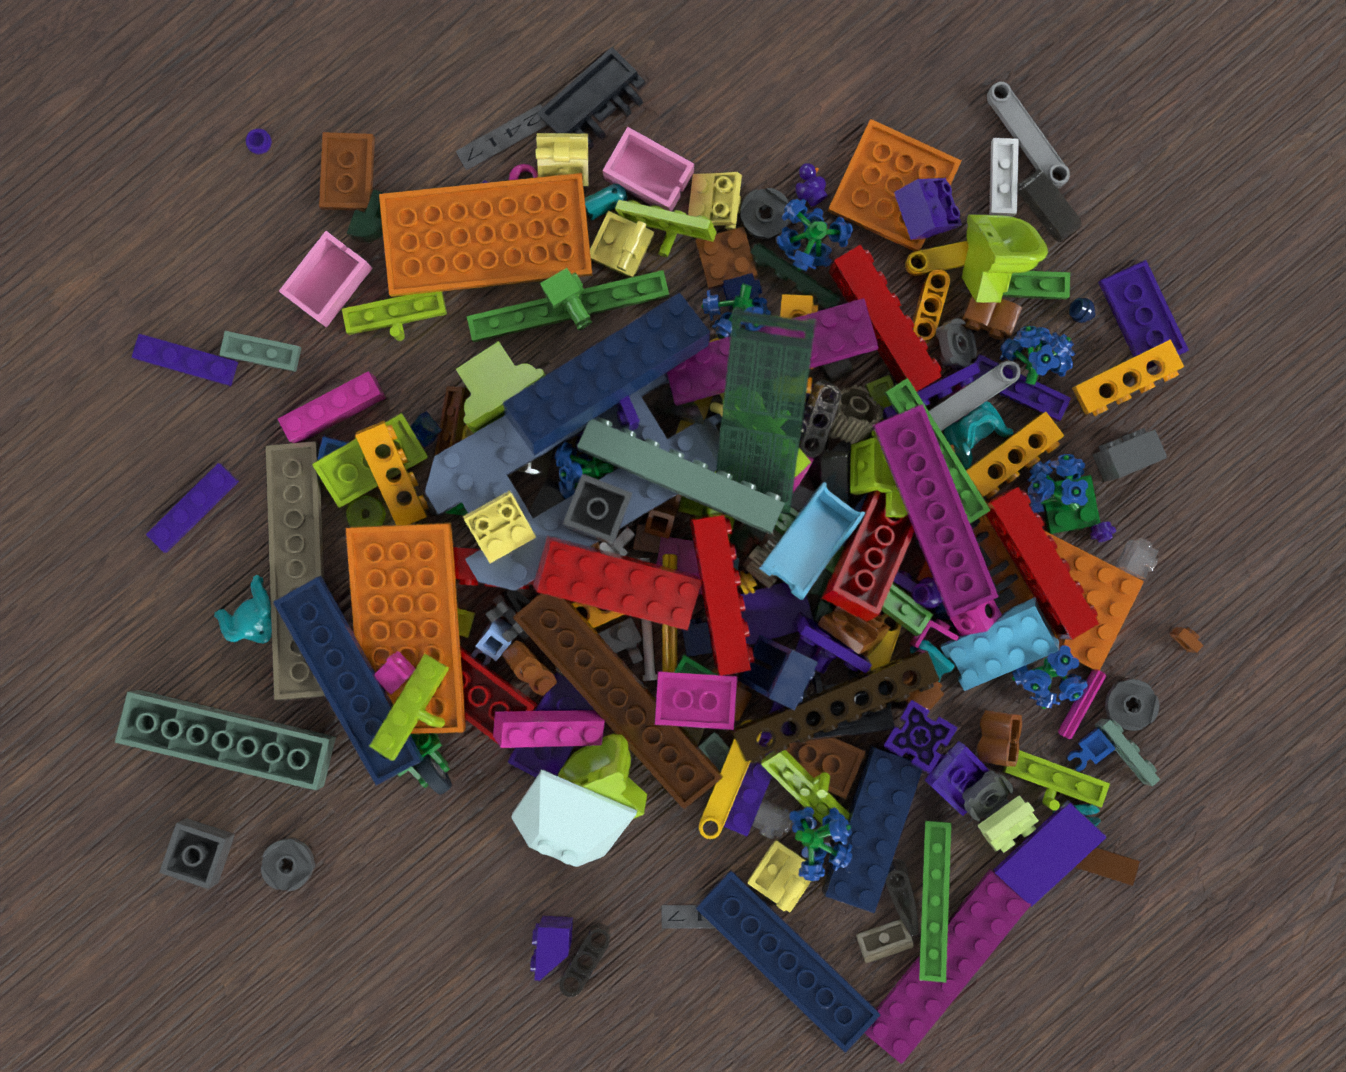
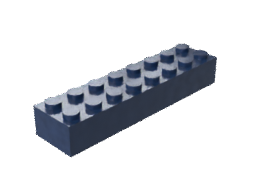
(606, 373)

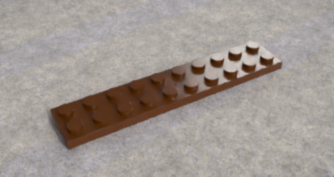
(617, 696)

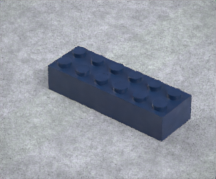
(876, 826)

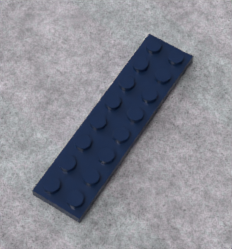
(343, 674)
(788, 961)

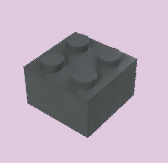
(1134, 453)
(597, 509)
(197, 853)

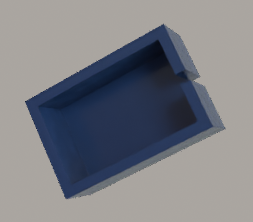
(788, 674)

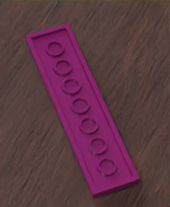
(838, 335)
(935, 510)
(972, 937)

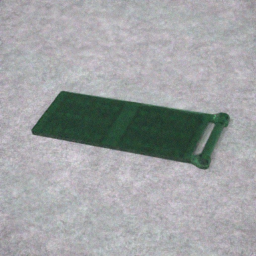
(765, 403)

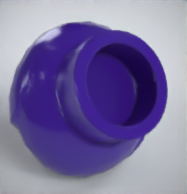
(814, 188)
(926, 593)

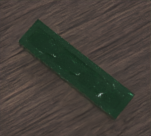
(786, 270)

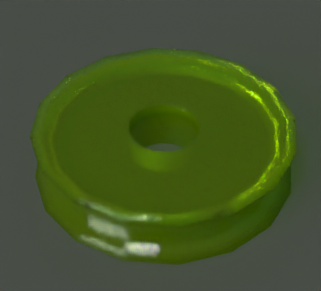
(363, 502)

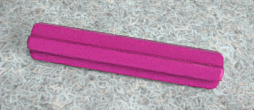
(1082, 704)

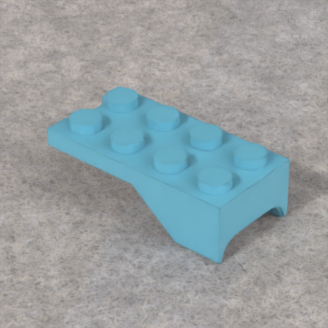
(811, 540)
(1010, 643)

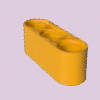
(937, 297)

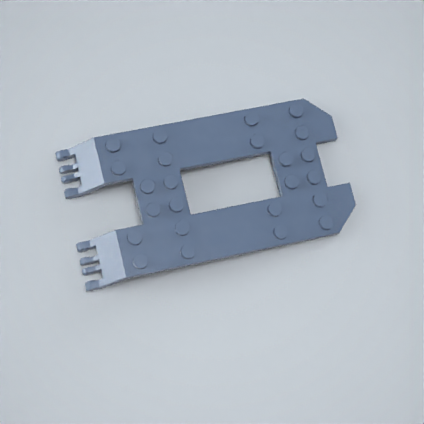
(480, 466)

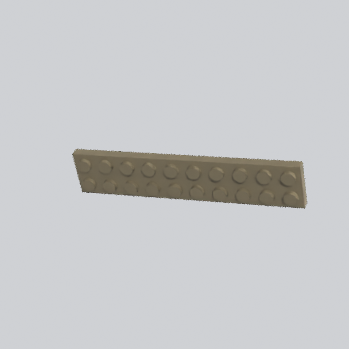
(293, 554)

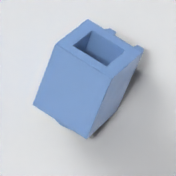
(491, 641)

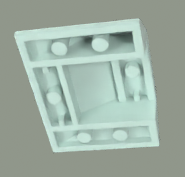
(569, 820)

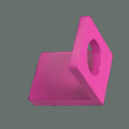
(975, 619)
(938, 625)
(394, 672)

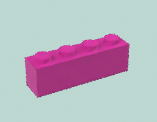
(332, 408)
(548, 728)

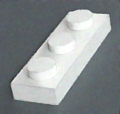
(1003, 176)

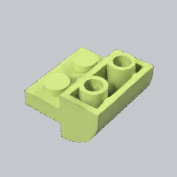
(1008, 823)

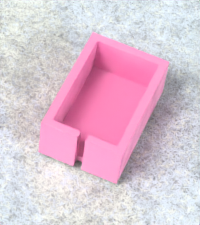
(648, 170)
(326, 279)

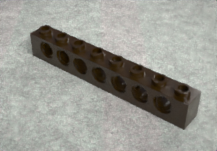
(923, 678)

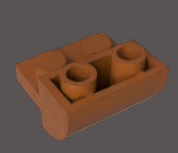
(854, 632)

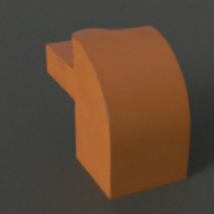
(662, 518)

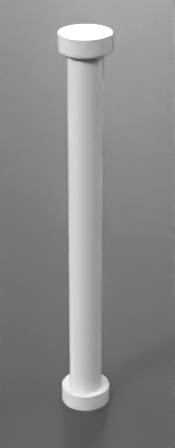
(648, 647)

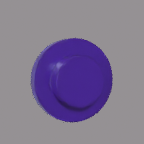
(258, 141)
(1102, 531)

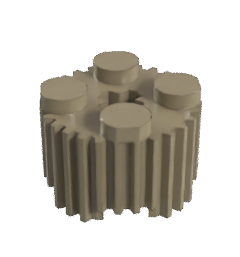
(855, 415)
(759, 555)

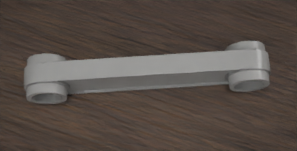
(1030, 136)
(974, 395)

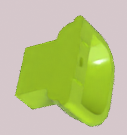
(996, 250)
(492, 380)
(606, 772)

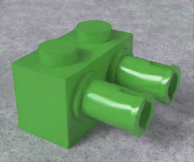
(565, 295)

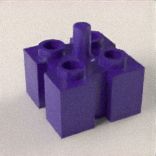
(920, 737)

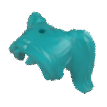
(973, 428)
(251, 619)

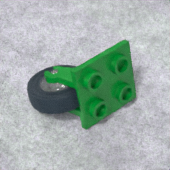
(433, 767)

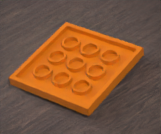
(878, 168)

